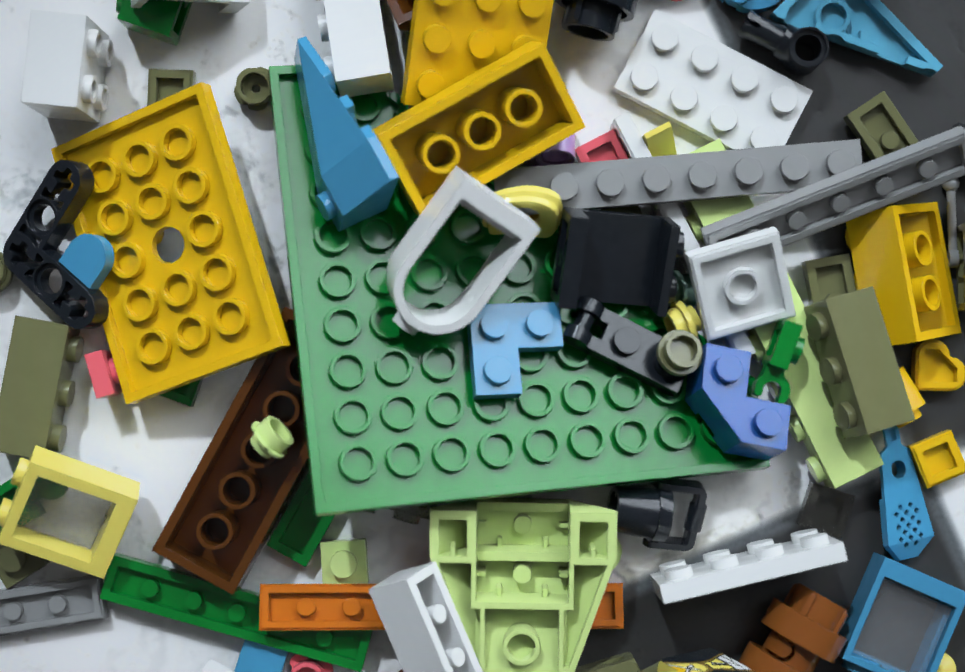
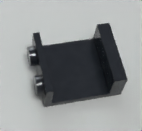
(616, 259)

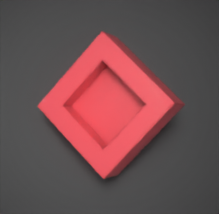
(601, 149)
(103, 374)

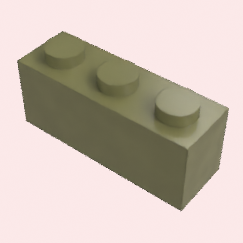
(858, 363)
(37, 385)

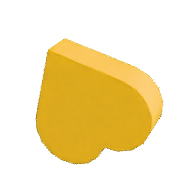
(934, 368)

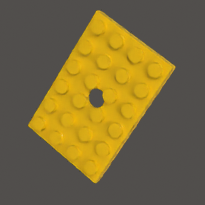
(215, 301)

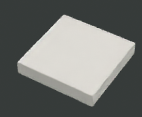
(740, 283)

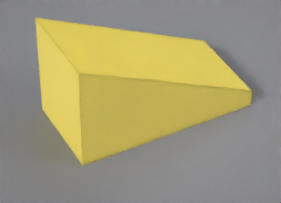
(660, 140)

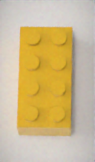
(481, 124)

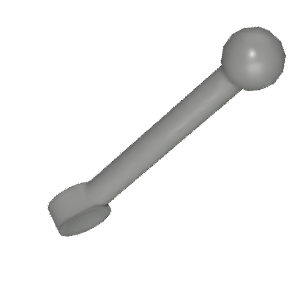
(953, 254)

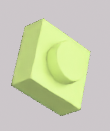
(344, 561)

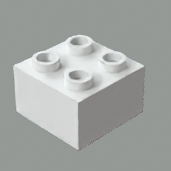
(66, 66)

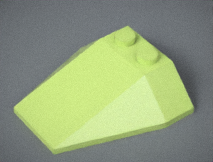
(525, 576)

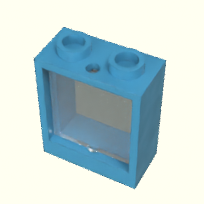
(899, 626)

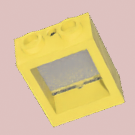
(62, 508)

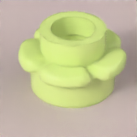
(271, 438)

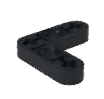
(44, 244)

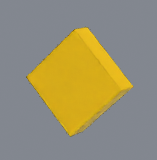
(937, 458)

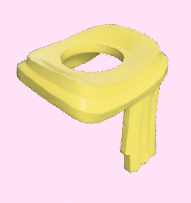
(537, 198)

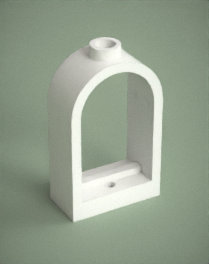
(489, 206)

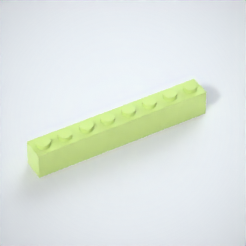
(811, 412)

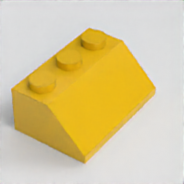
(907, 263)

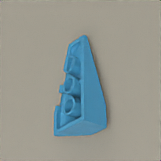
(347, 161)

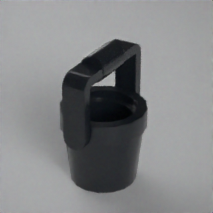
(649, 512)

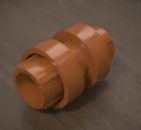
(803, 621)

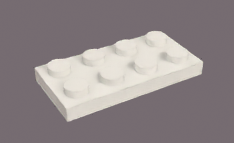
(710, 87)
(761, 562)

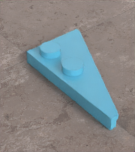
(862, 27)

